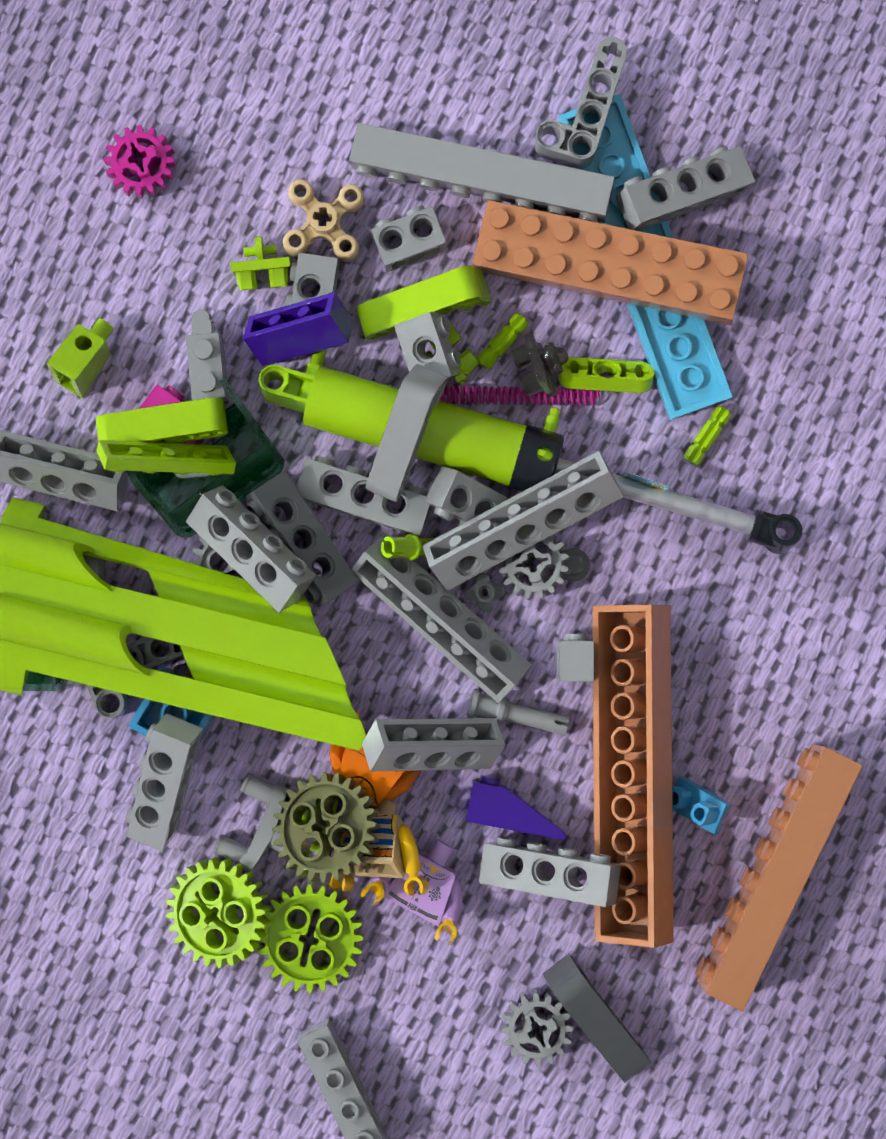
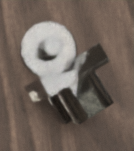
(533, 354)

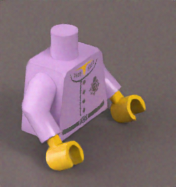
(440, 903)

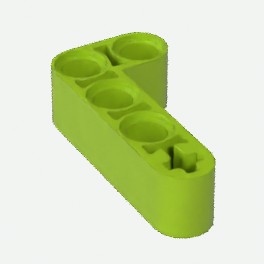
(443, 293)
(166, 423)

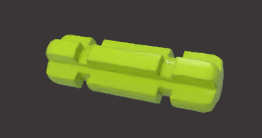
(502, 341)
(707, 435)

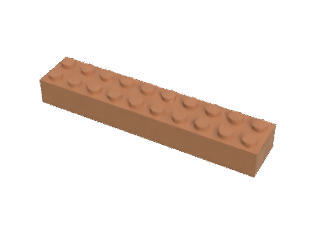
(634, 770)

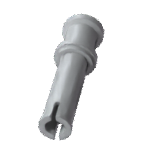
(487, 707)

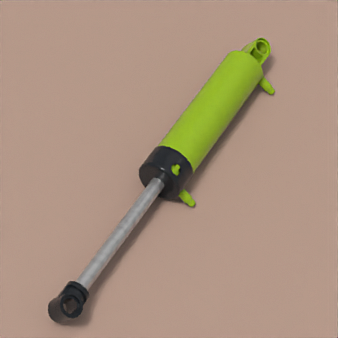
(483, 444)

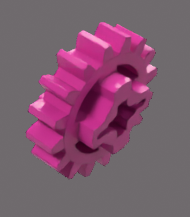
(151, 155)

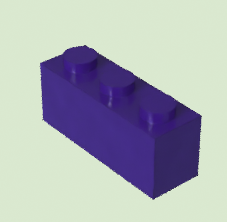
(298, 329)

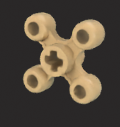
(314, 211)

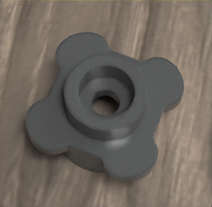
(484, 583)

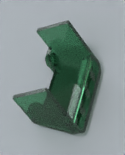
(255, 465)

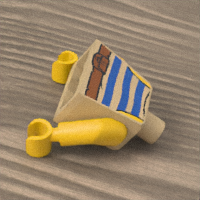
(393, 854)

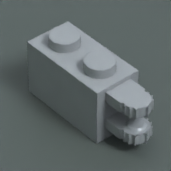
(206, 358)

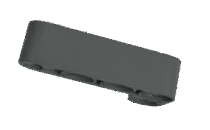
(596, 1018)

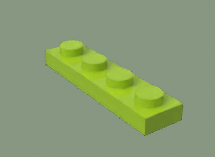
(165, 457)

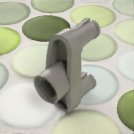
(264, 837)

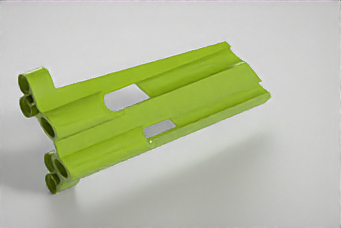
(238, 648)

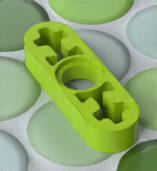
(637, 375)

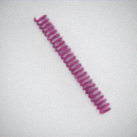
(514, 395)

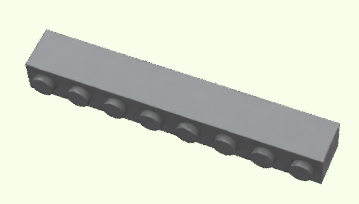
(480, 173)

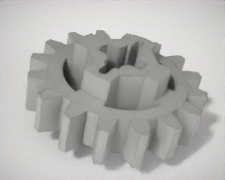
(537, 578)
(548, 1022)

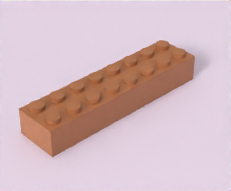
(610, 262)
(777, 875)

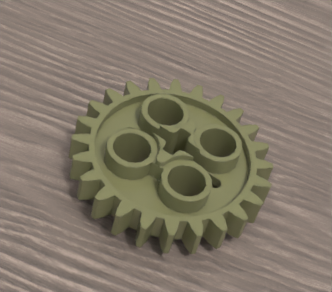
(353, 817)

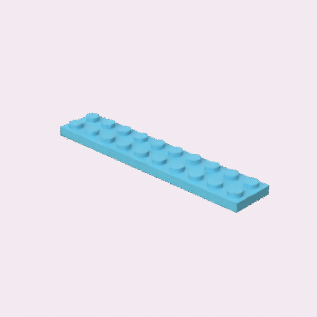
(674, 344)

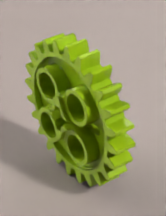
(234, 890)
(338, 944)

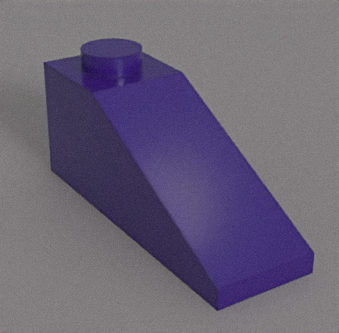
(502, 808)

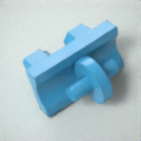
(699, 804)

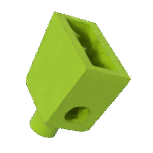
(81, 357)

